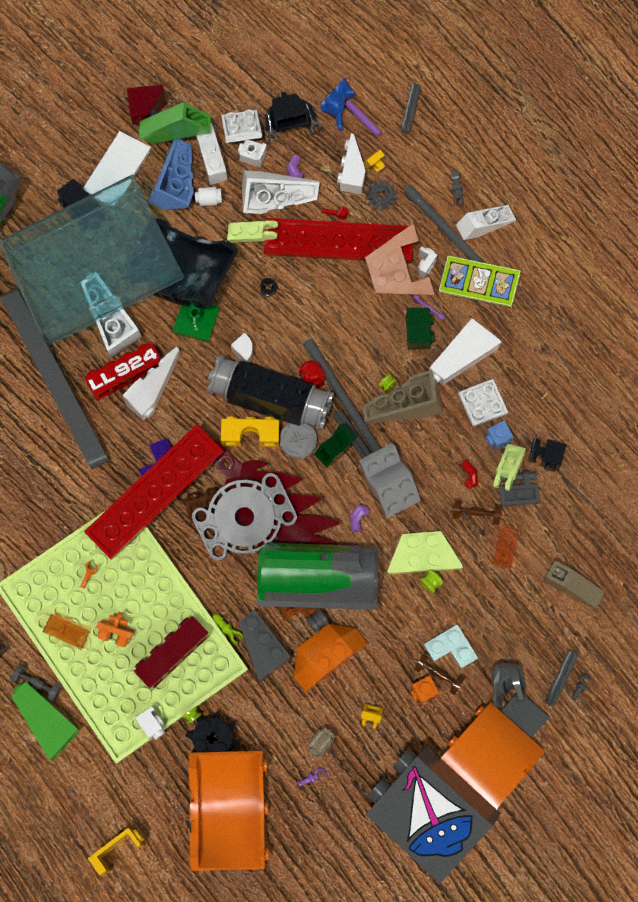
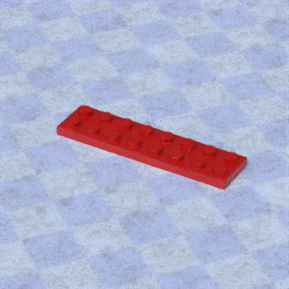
(331, 239)
(153, 492)

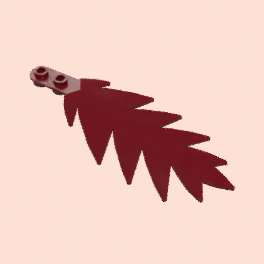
(305, 525)

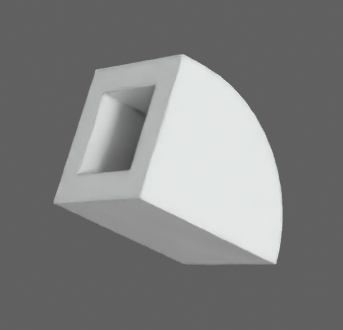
(243, 348)

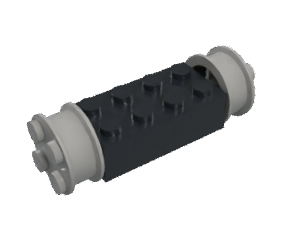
(270, 392)

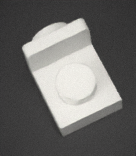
(428, 261)

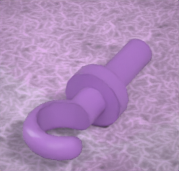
(311, 778)

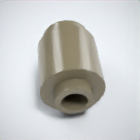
(321, 742)

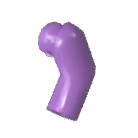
(292, 168)

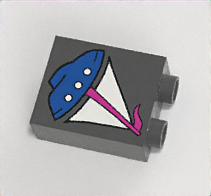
(431, 812)

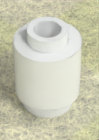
(208, 196)

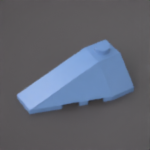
(174, 183)

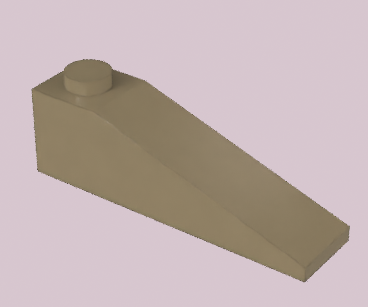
(410, 400)

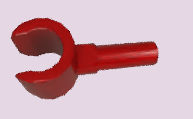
(340, 214)

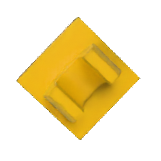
(374, 161)
(371, 713)

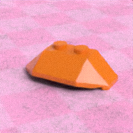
(325, 653)

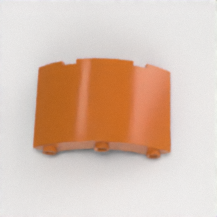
(492, 754)
(227, 810)

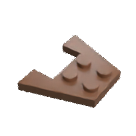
(390, 270)

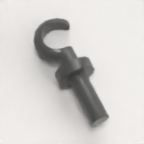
(580, 687)

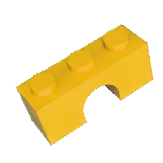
(233, 430)

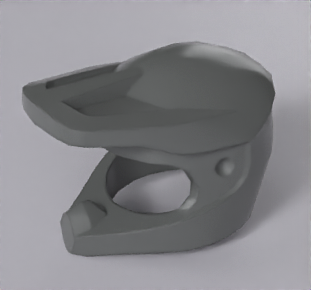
(506, 678)

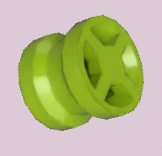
(431, 581)

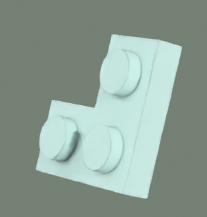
(451, 642)

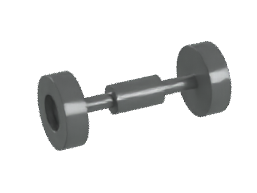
(53, 692)

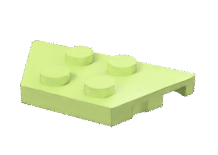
(423, 553)

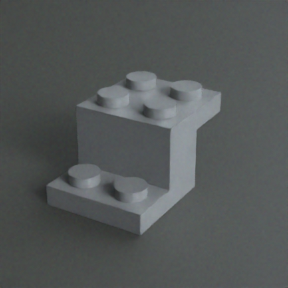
(389, 480)

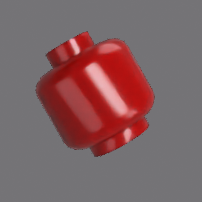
(312, 373)

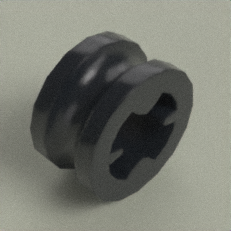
(269, 281)

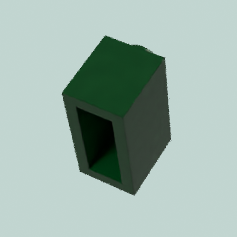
(418, 328)

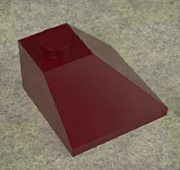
(145, 102)

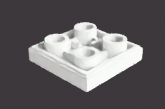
(241, 126)
(483, 403)

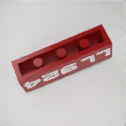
(123, 371)

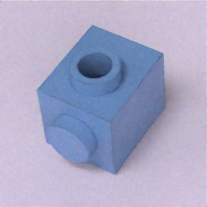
(499, 436)

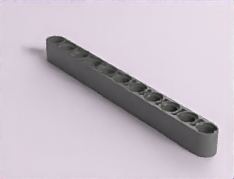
(54, 379)

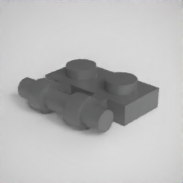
(520, 494)

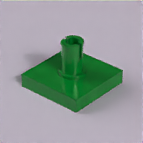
(196, 322)

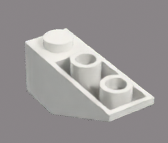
(354, 171)
(484, 221)

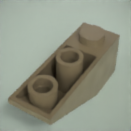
(573, 584)

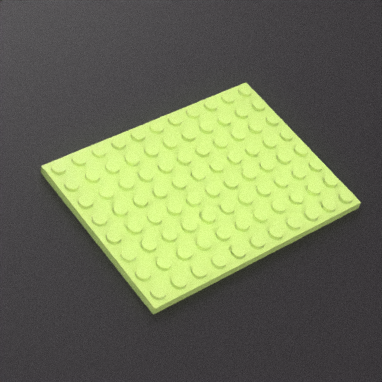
(102, 674)

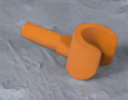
(89, 572)

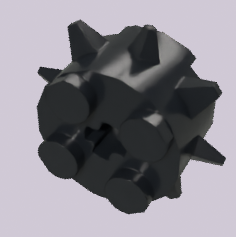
(212, 726)

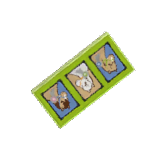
(479, 281)

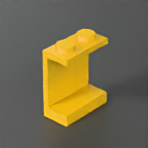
(96, 858)

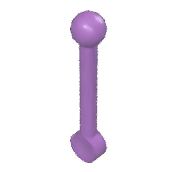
(441, 316)

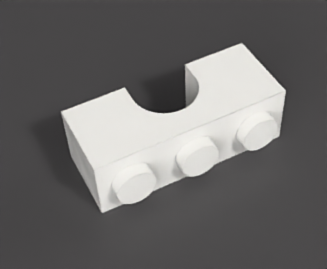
(212, 157)

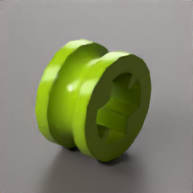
(387, 383)
(191, 715)

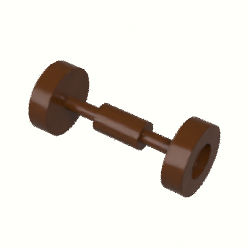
(477, 512)
(439, 674)

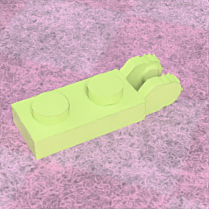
(251, 231)
(509, 465)

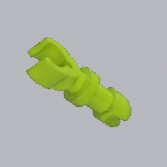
(227, 628)

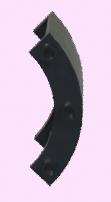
(202, 264)

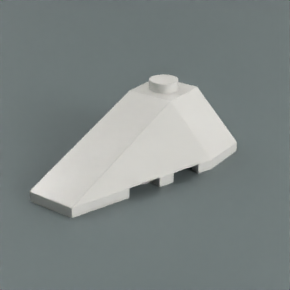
(274, 191)
(145, 394)

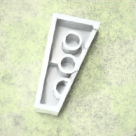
(118, 332)

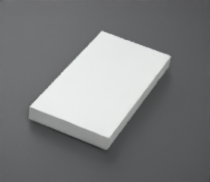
(120, 161)

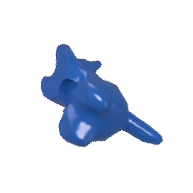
(335, 101)

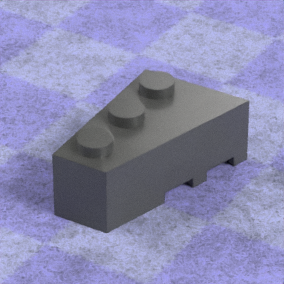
(263, 646)

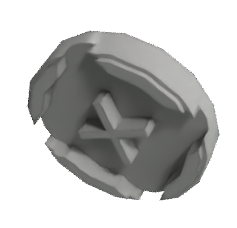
(298, 441)

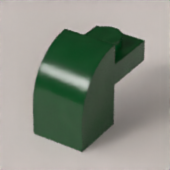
(335, 446)

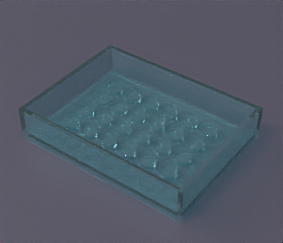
(90, 260)

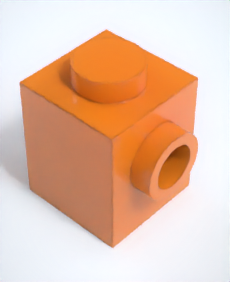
(424, 690)

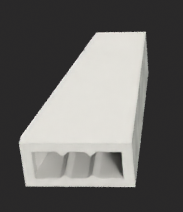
(464, 351)

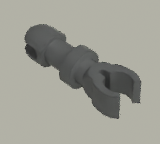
(457, 188)

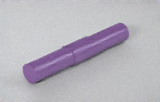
(363, 118)

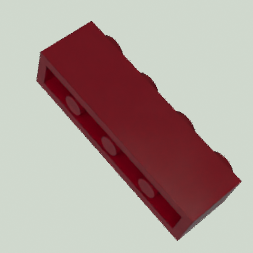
(171, 653)

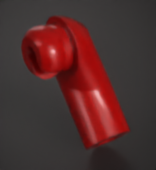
(472, 474)

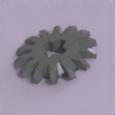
(378, 188)

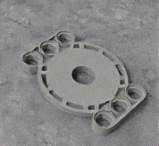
(224, 521)

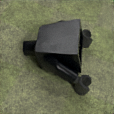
(289, 113)

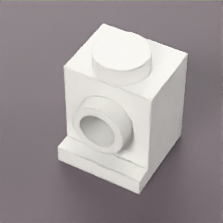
(255, 156)
(151, 724)

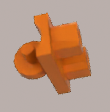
(106, 628)

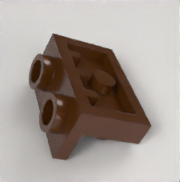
(195, 500)

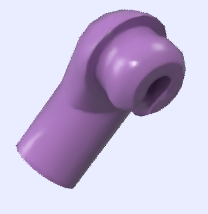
(356, 515)

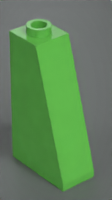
(174, 124)
(48, 725)

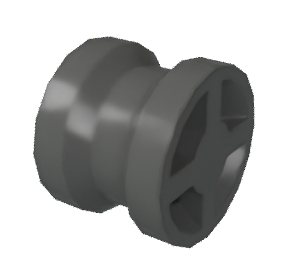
(317, 620)

